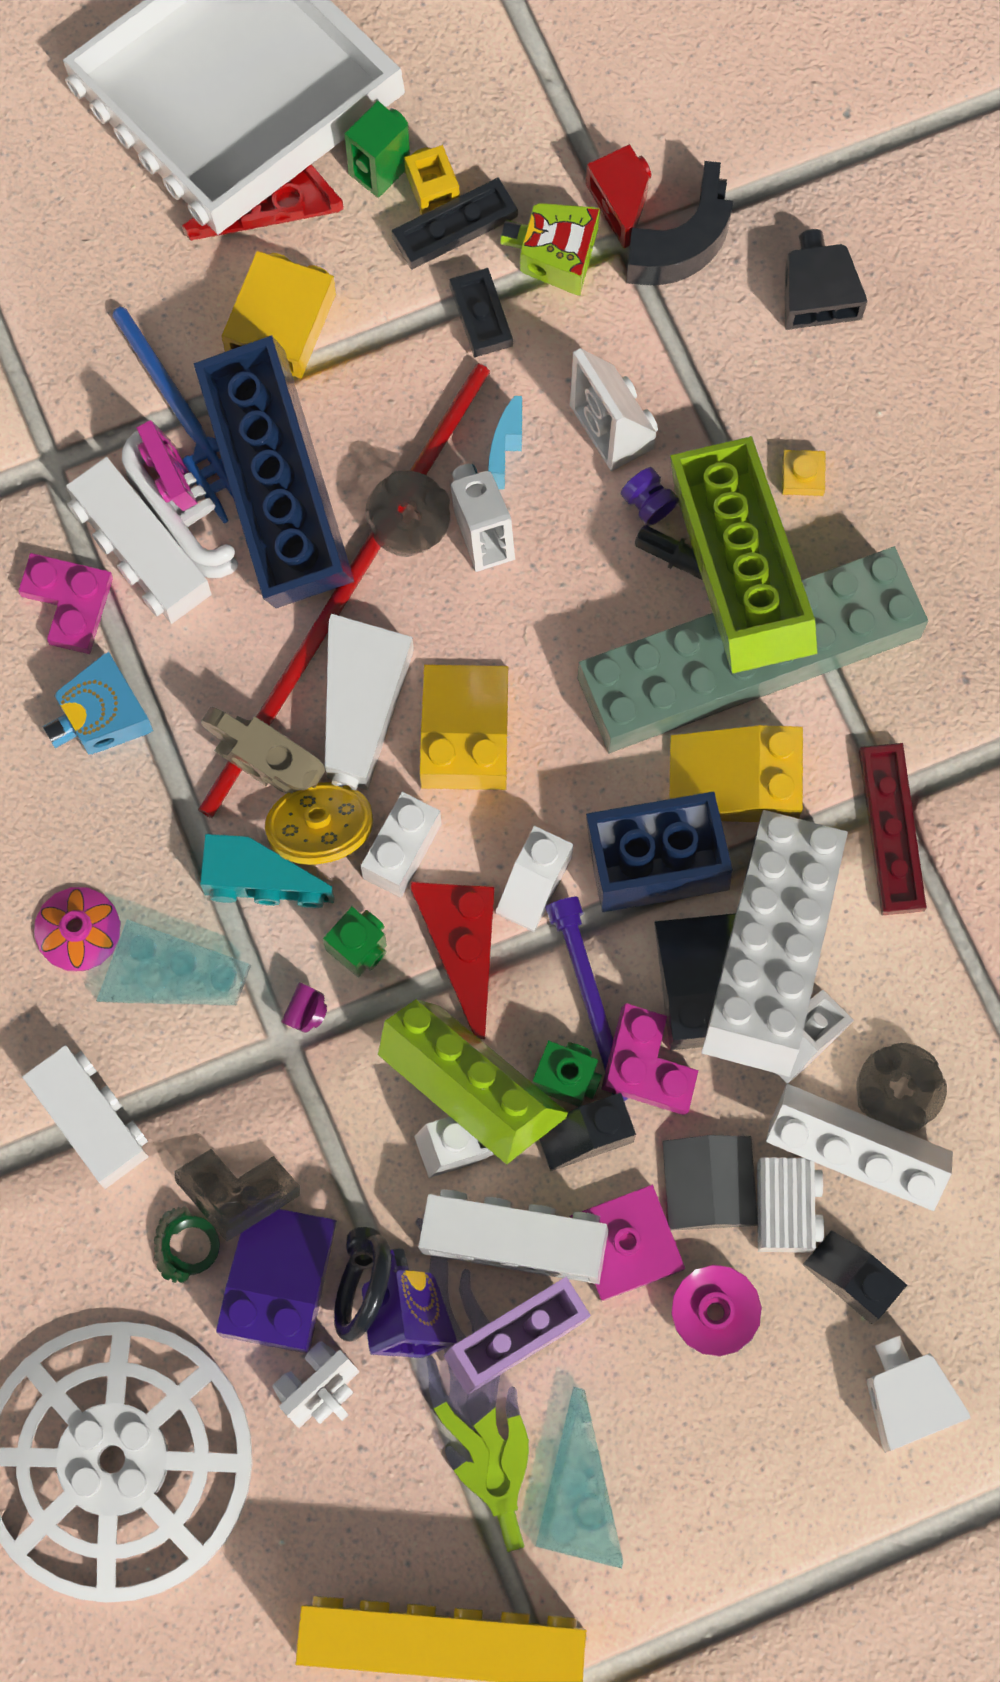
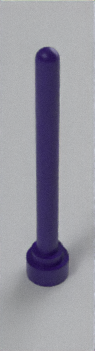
(566, 917)

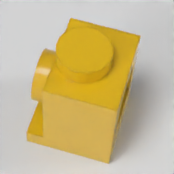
(431, 178)

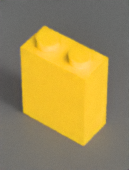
(284, 303)

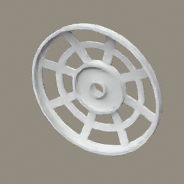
(144, 1466)

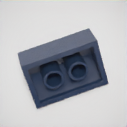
(659, 852)

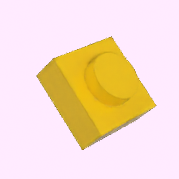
(803, 472)

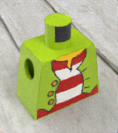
(555, 244)

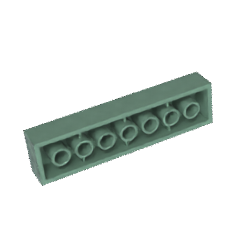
(686, 672)

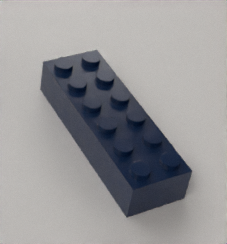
(273, 472)

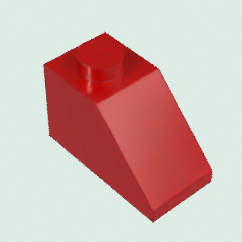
(620, 189)

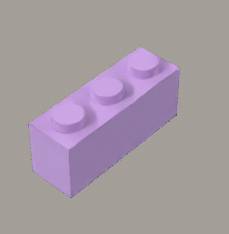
(516, 1335)

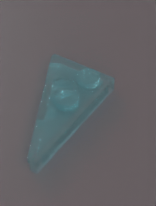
(578, 1506)

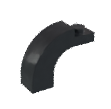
(680, 252)

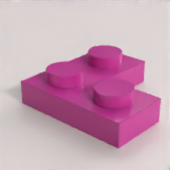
(164, 457)
(76, 591)
(638, 1071)

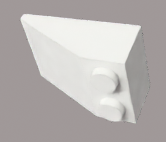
(610, 411)

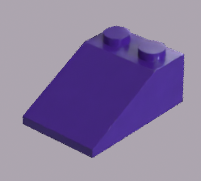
(277, 1281)

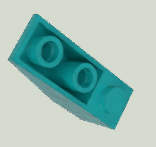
(249, 870)

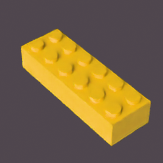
(439, 1645)

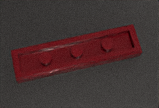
(892, 829)

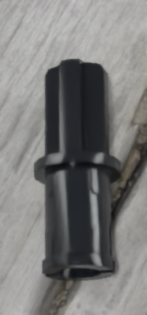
(668, 549)

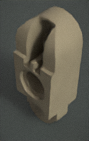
(263, 752)

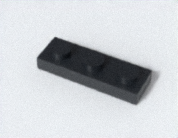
(454, 223)

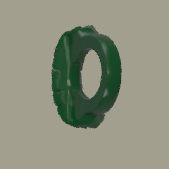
(173, 1223)

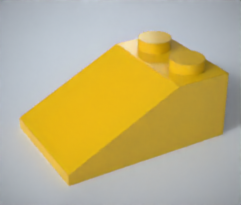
(464, 727)
(745, 768)

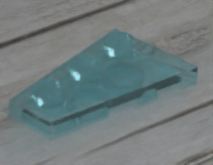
(169, 970)

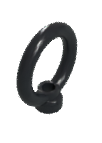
(366, 1250)

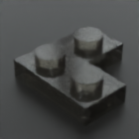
(235, 1202)

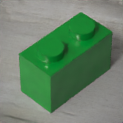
(377, 148)

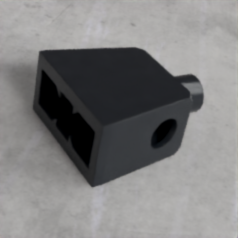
(821, 284)

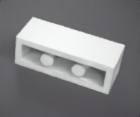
(87, 1115)

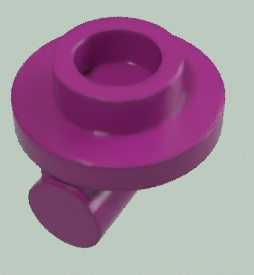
(305, 1009)

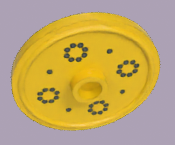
(319, 824)

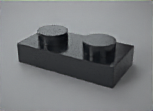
(481, 312)

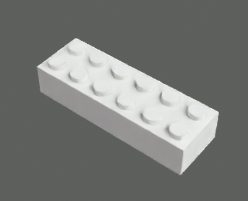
(775, 944)

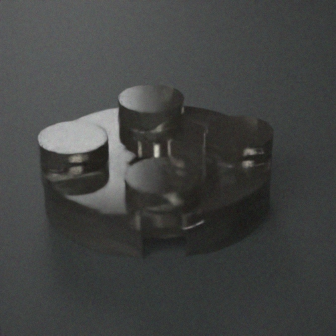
(429, 503)
(924, 1078)

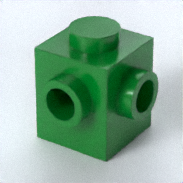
(357, 941)
(567, 1073)

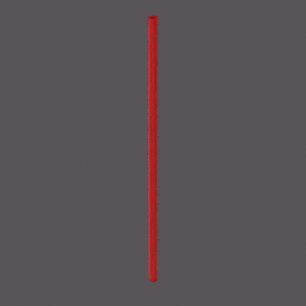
(343, 593)

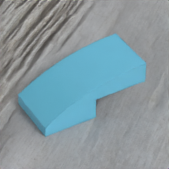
(506, 438)

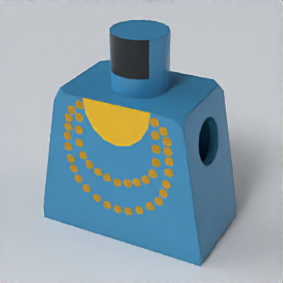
(98, 709)

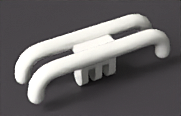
(211, 563)

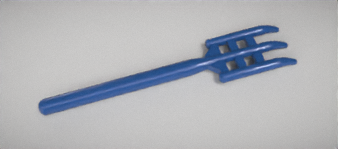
(205, 446)

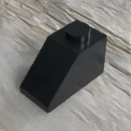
(589, 1132)
(855, 1276)

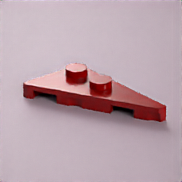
(298, 199)
(461, 929)

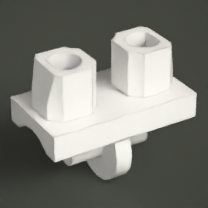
(322, 1391)

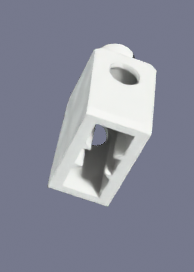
(482, 517)
(911, 1397)

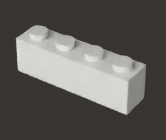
(138, 541)
(860, 1147)
(513, 1237)

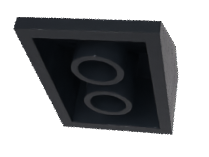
(690, 970)

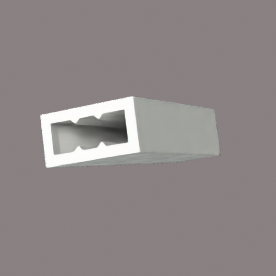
(362, 693)

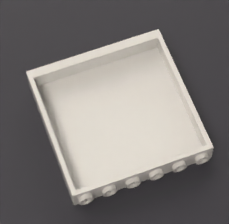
(231, 93)

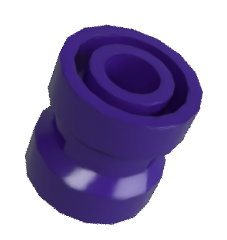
(649, 496)

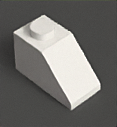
(534, 878)
(822, 1026)

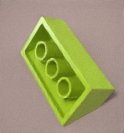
(467, 1079)

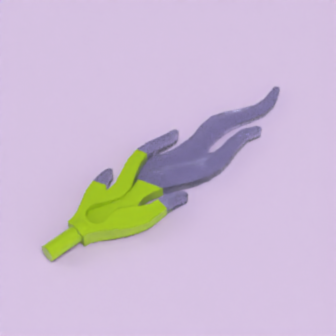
(471, 1419)

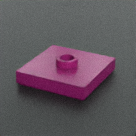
(637, 1244)

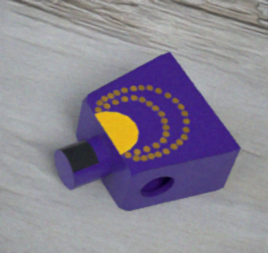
(411, 1314)

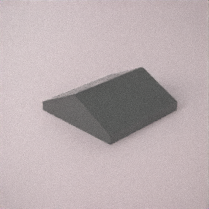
(710, 1182)

